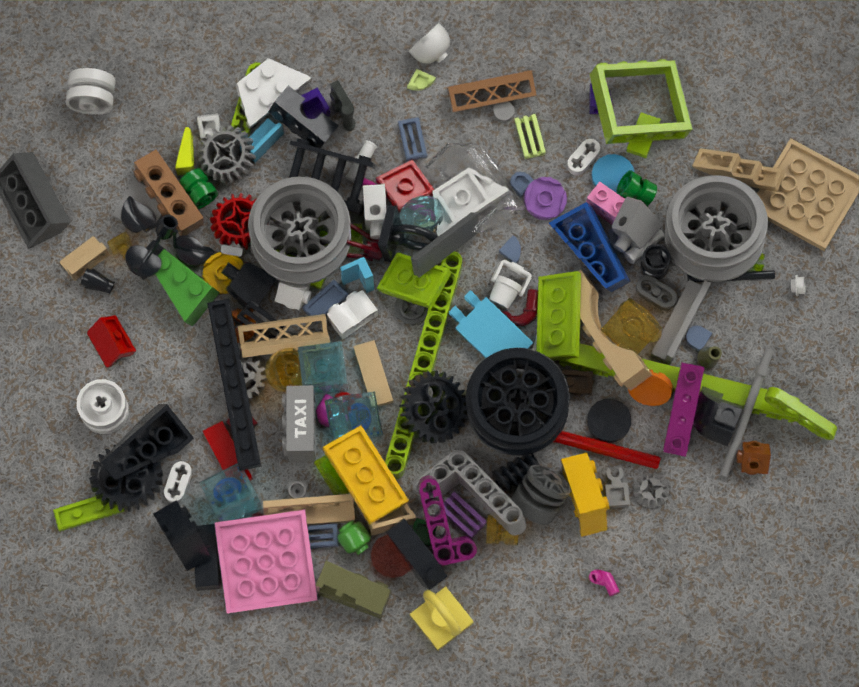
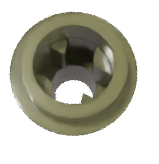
(709, 356)

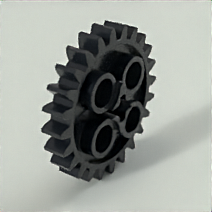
(448, 418)
(146, 479)

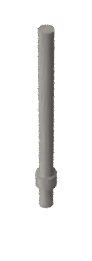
(761, 372)

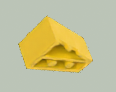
(586, 493)

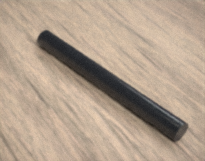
(749, 275)

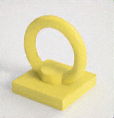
(441, 617)

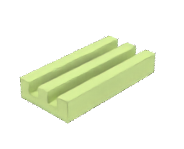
(526, 120)

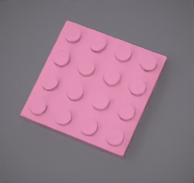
(266, 561)

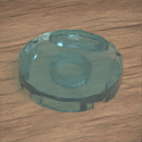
(422, 212)

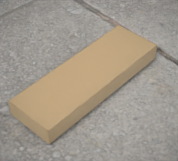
(373, 372)

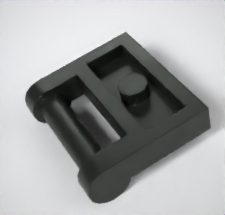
(343, 105)

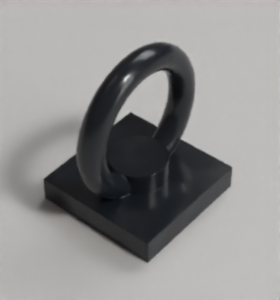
(393, 234)

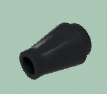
(96, 281)

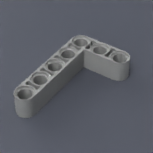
(477, 487)

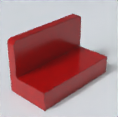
(110, 340)

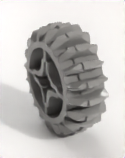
(233, 147)

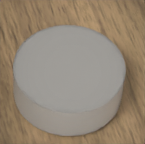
(503, 112)

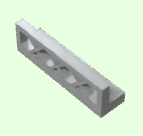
(680, 321)

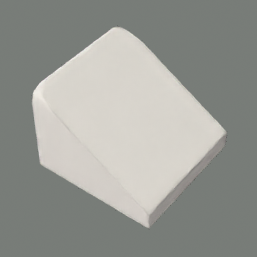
(207, 123)

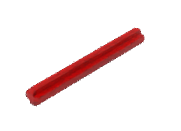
(608, 449)

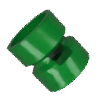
(633, 186)
(198, 187)

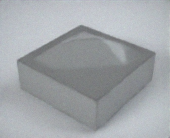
(233, 249)

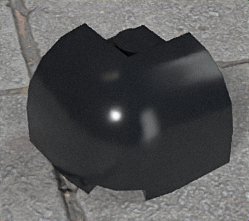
(715, 417)

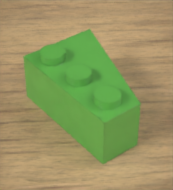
(185, 288)

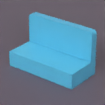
(265, 137)
(358, 270)

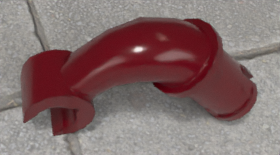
(529, 312)

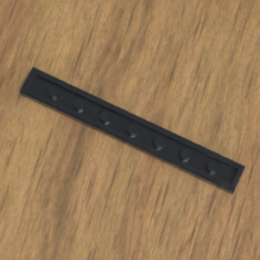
(234, 385)

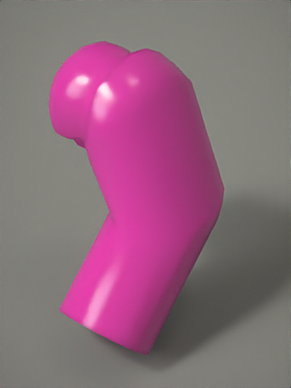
(321, 411)

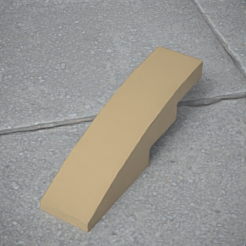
(744, 170)

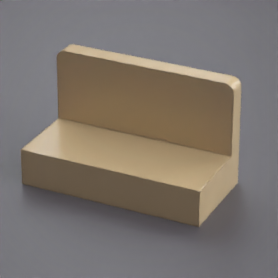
(84, 257)

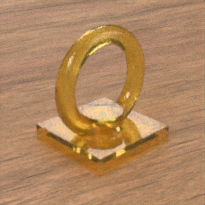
(632, 327)

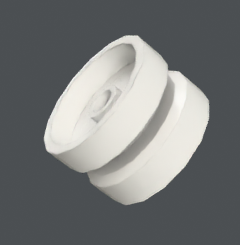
(90, 91)
(100, 394)

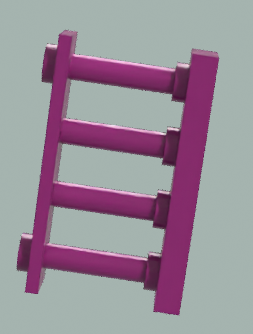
(683, 409)

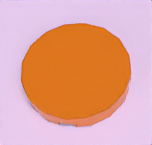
(653, 391)

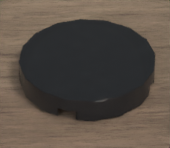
(609, 420)

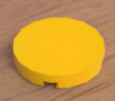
(214, 267)

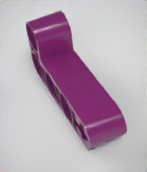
(440, 519)

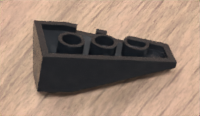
(150, 440)

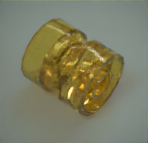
(496, 535)

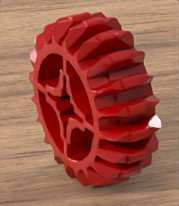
(230, 223)

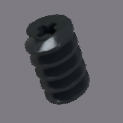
(514, 473)

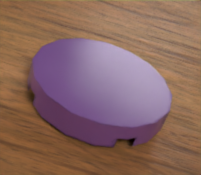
(545, 198)

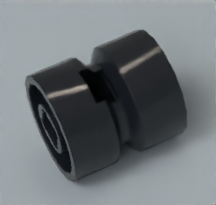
(655, 261)

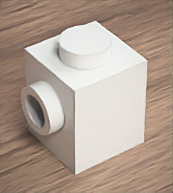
(293, 295)

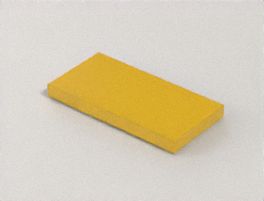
(365, 474)

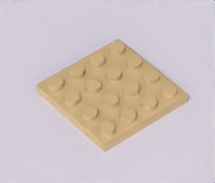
(811, 195)

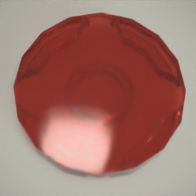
(390, 563)

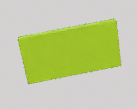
(559, 315)

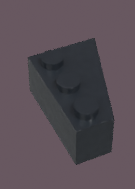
(183, 535)

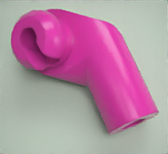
(604, 579)

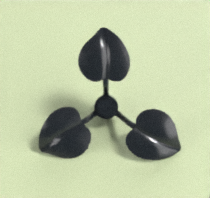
(140, 260)

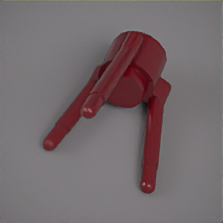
(370, 248)

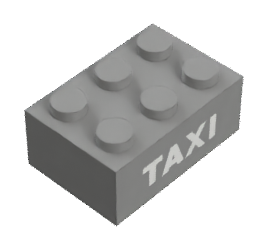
(299, 424)

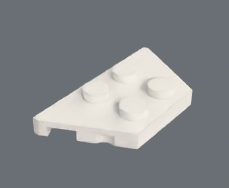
(264, 86)
(466, 194)

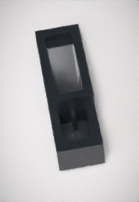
(208, 572)

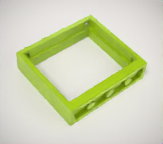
(640, 133)

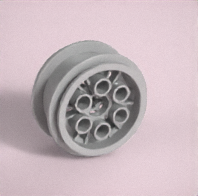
(315, 199)
(721, 258)

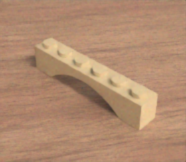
(627, 365)

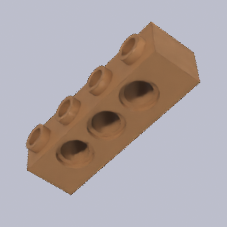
(155, 165)

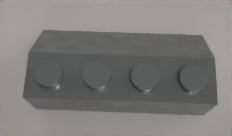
(31, 199)

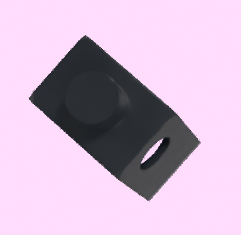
(247, 283)

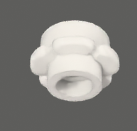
(798, 285)

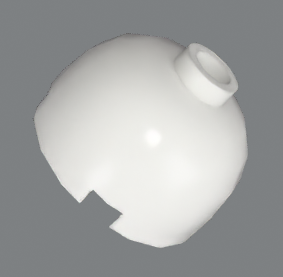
(432, 46)

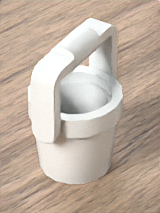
(505, 289)

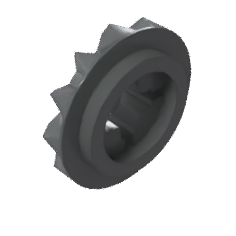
(409, 317)

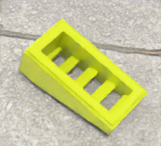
(185, 158)

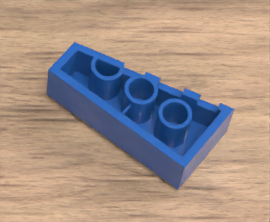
(589, 241)

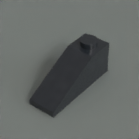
(416, 554)

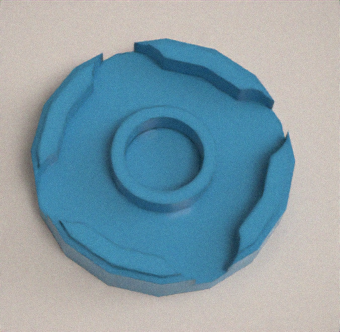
(610, 170)

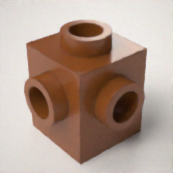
(754, 457)

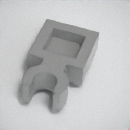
(617, 492)

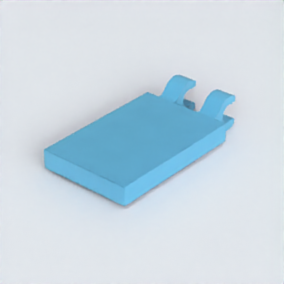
(488, 327)

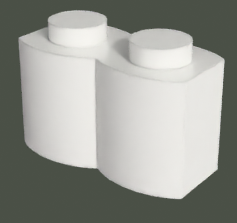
(351, 314)

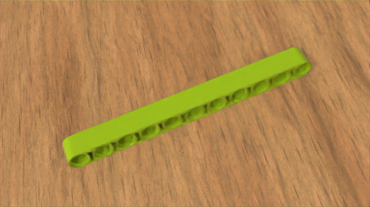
(427, 354)
(732, 391)

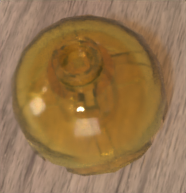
(283, 369)

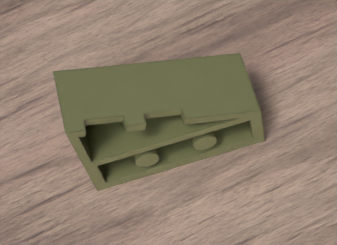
(353, 590)

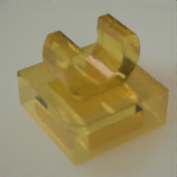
(120, 244)

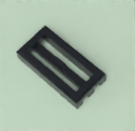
(245, 310)

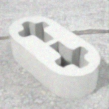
(580, 154)
(173, 480)

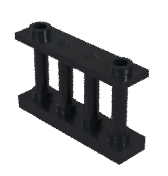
(363, 162)

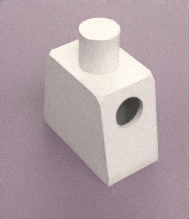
(374, 208)

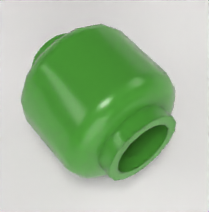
(354, 537)

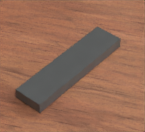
(444, 245)

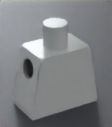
(634, 225)

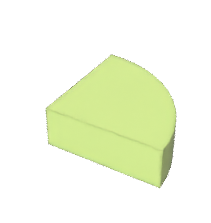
(420, 80)

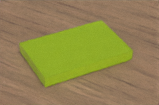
(403, 284)

